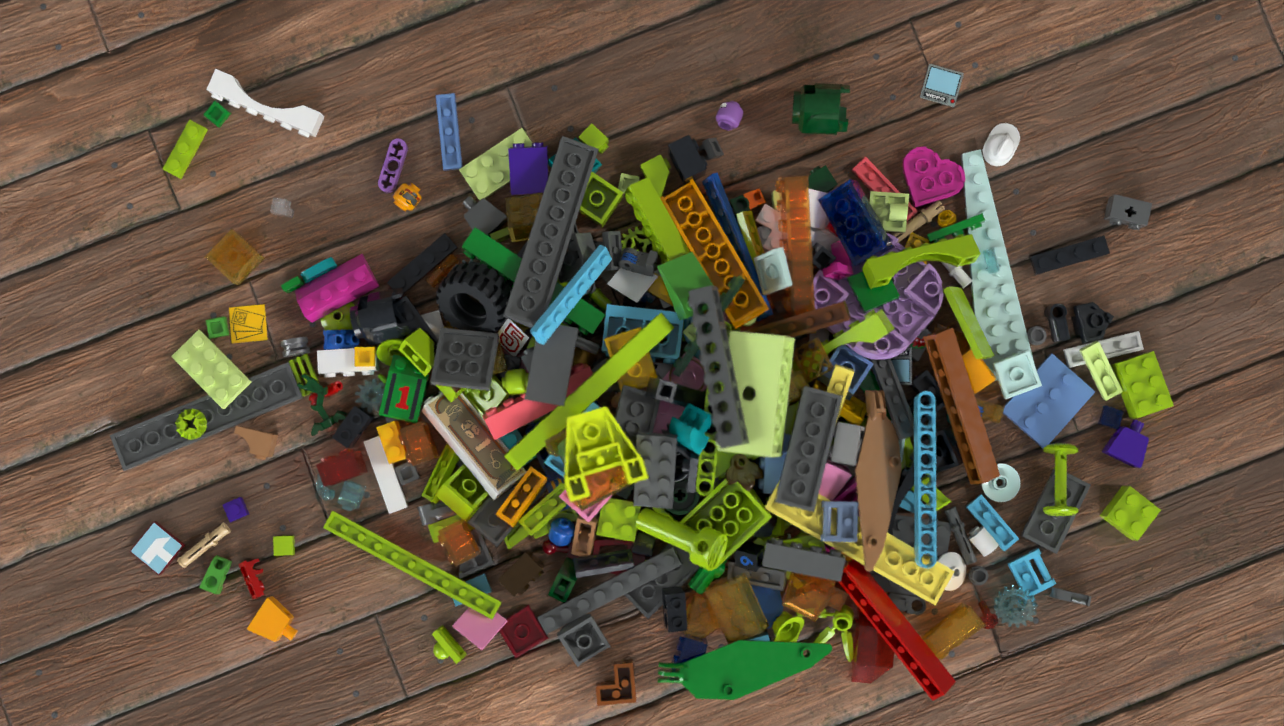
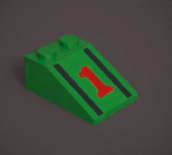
(404, 391)

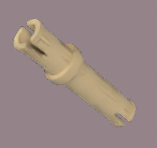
(925, 216)
(220, 531)

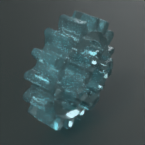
(1023, 606)

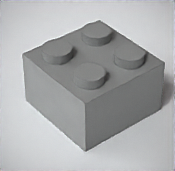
(846, 443)

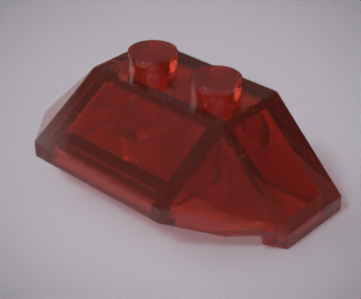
(871, 652)

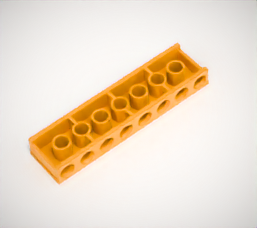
(713, 251)

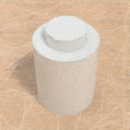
(982, 540)

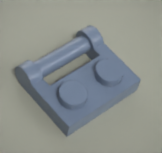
(846, 521)

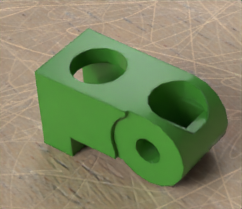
(216, 575)

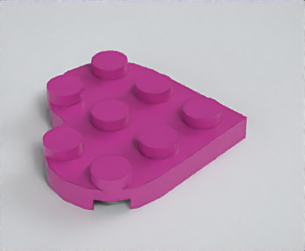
(930, 177)

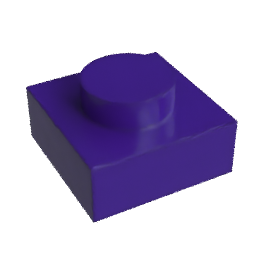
(235, 509)

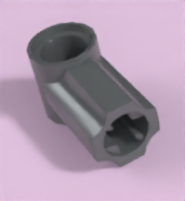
(434, 512)

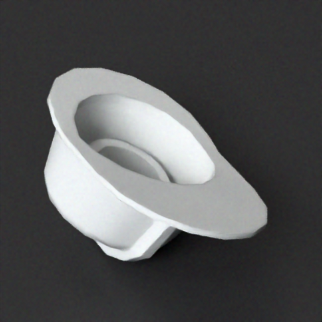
(1001, 144)

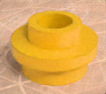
(946, 218)

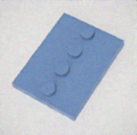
(1051, 406)

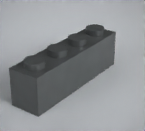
(804, 560)

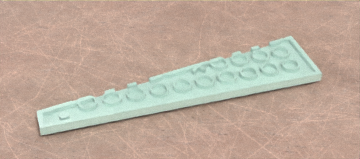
(993, 294)

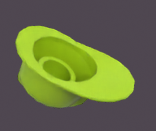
(787, 627)

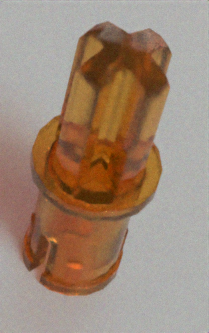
(442, 270)

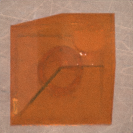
(808, 594)

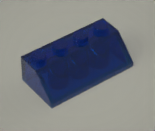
(855, 222)

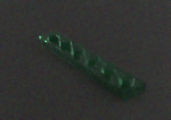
(692, 347)

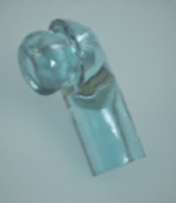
(323, 491)

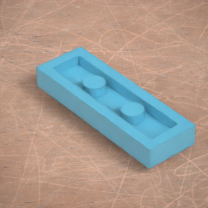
(992, 522)

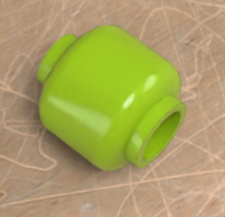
(515, 381)

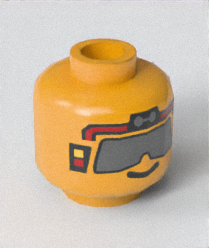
(407, 197)

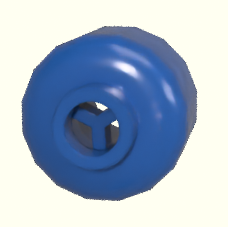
(561, 531)

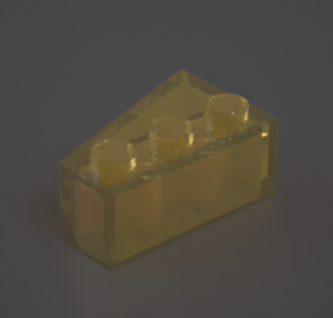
(953, 630)

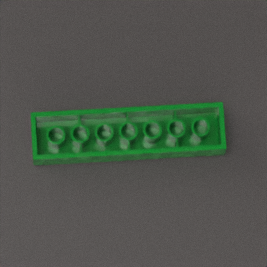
(507, 263)

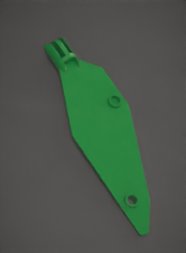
(742, 667)

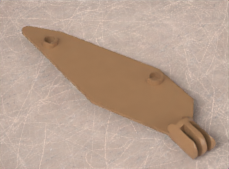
(876, 477)

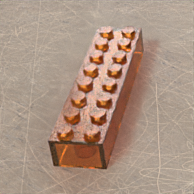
(796, 243)

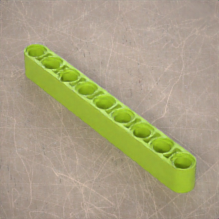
(705, 456)

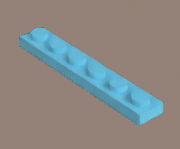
(571, 294)

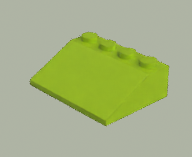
(729, 511)

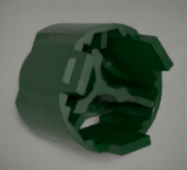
(819, 110)

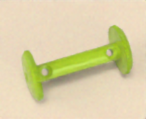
(1061, 451)

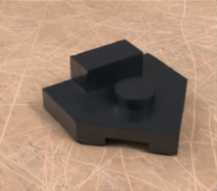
(1090, 322)

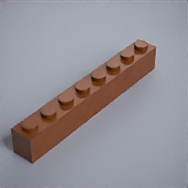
(961, 406)

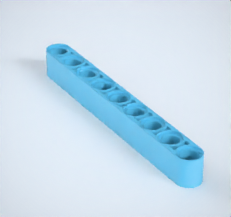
(919, 488)

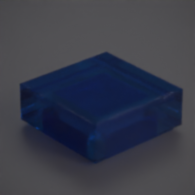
(1111, 417)

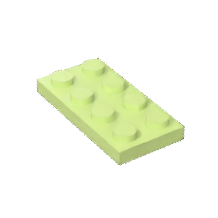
(491, 169)
(211, 369)

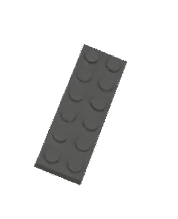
(808, 449)

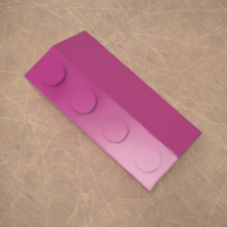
(336, 288)

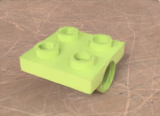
(890, 210)

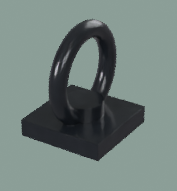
(690, 468)

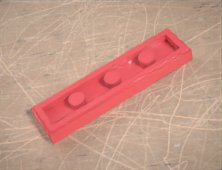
(876, 181)

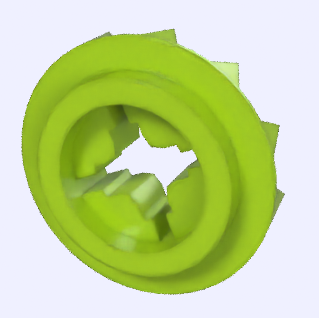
(199, 421)

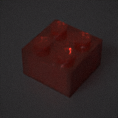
(341, 468)

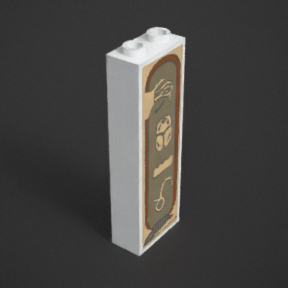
(473, 443)

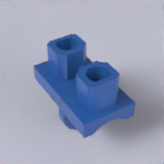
(339, 339)

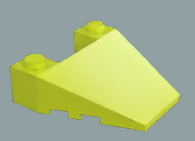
(595, 445)

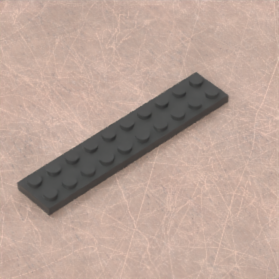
(551, 231)
(159, 434)

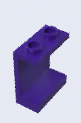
(528, 168)

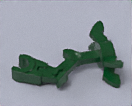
(313, 386)

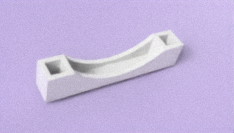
(301, 118)

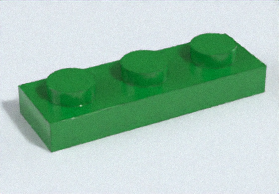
(957, 229)

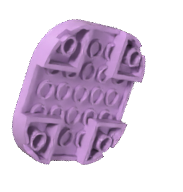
(909, 314)

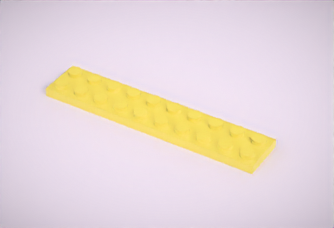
(896, 558)

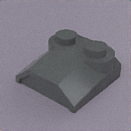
(583, 639)

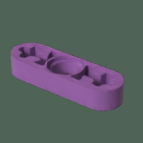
(401, 153)

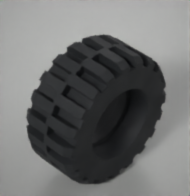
(483, 285)

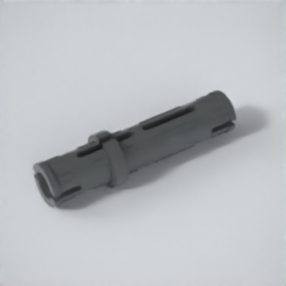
(960, 535)

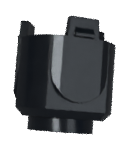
(376, 319)

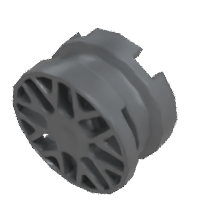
(293, 346)

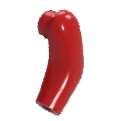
(333, 389)

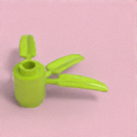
(841, 621)

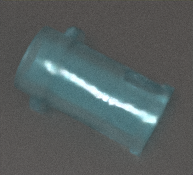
(991, 261)

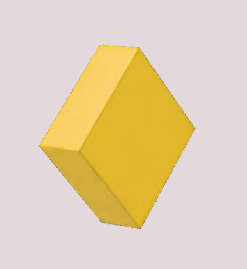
(364, 357)

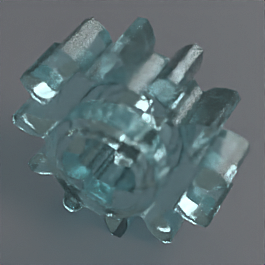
(364, 395)

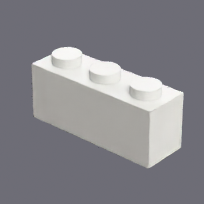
(342, 361)

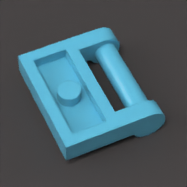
(1026, 576)

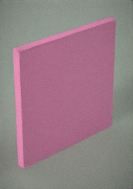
(478, 627)

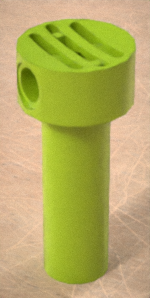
(704, 546)

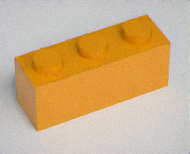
(522, 497)

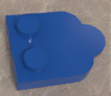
(770, 602)

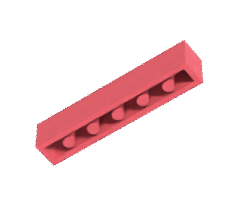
(519, 411)

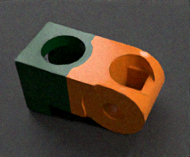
(747, 201)

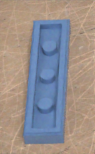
(449, 131)

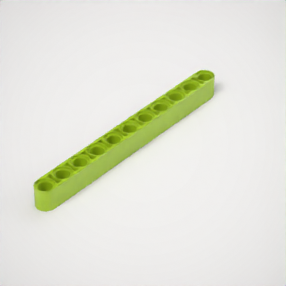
(590, 390)

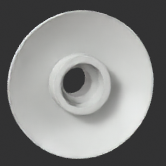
(956, 563)

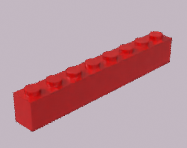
(896, 630)

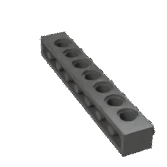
(697, 299)

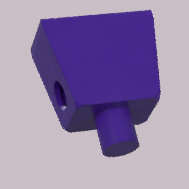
(1128, 445)

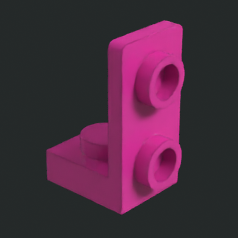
(841, 265)

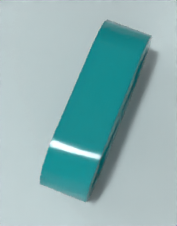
(318, 269)

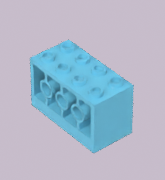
(626, 318)

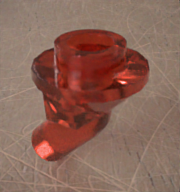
(988, 619)

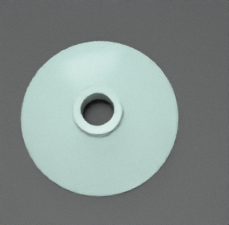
(1009, 487)

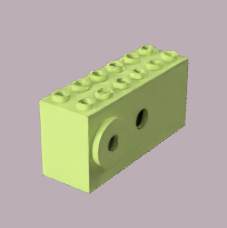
(765, 366)

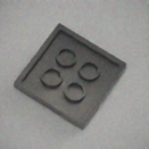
(465, 359)

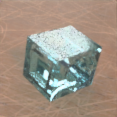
(351, 495)

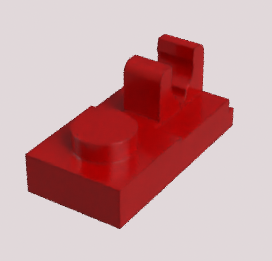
(253, 584)

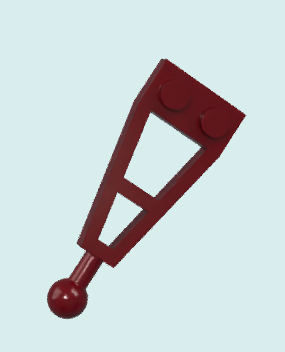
(549, 548)

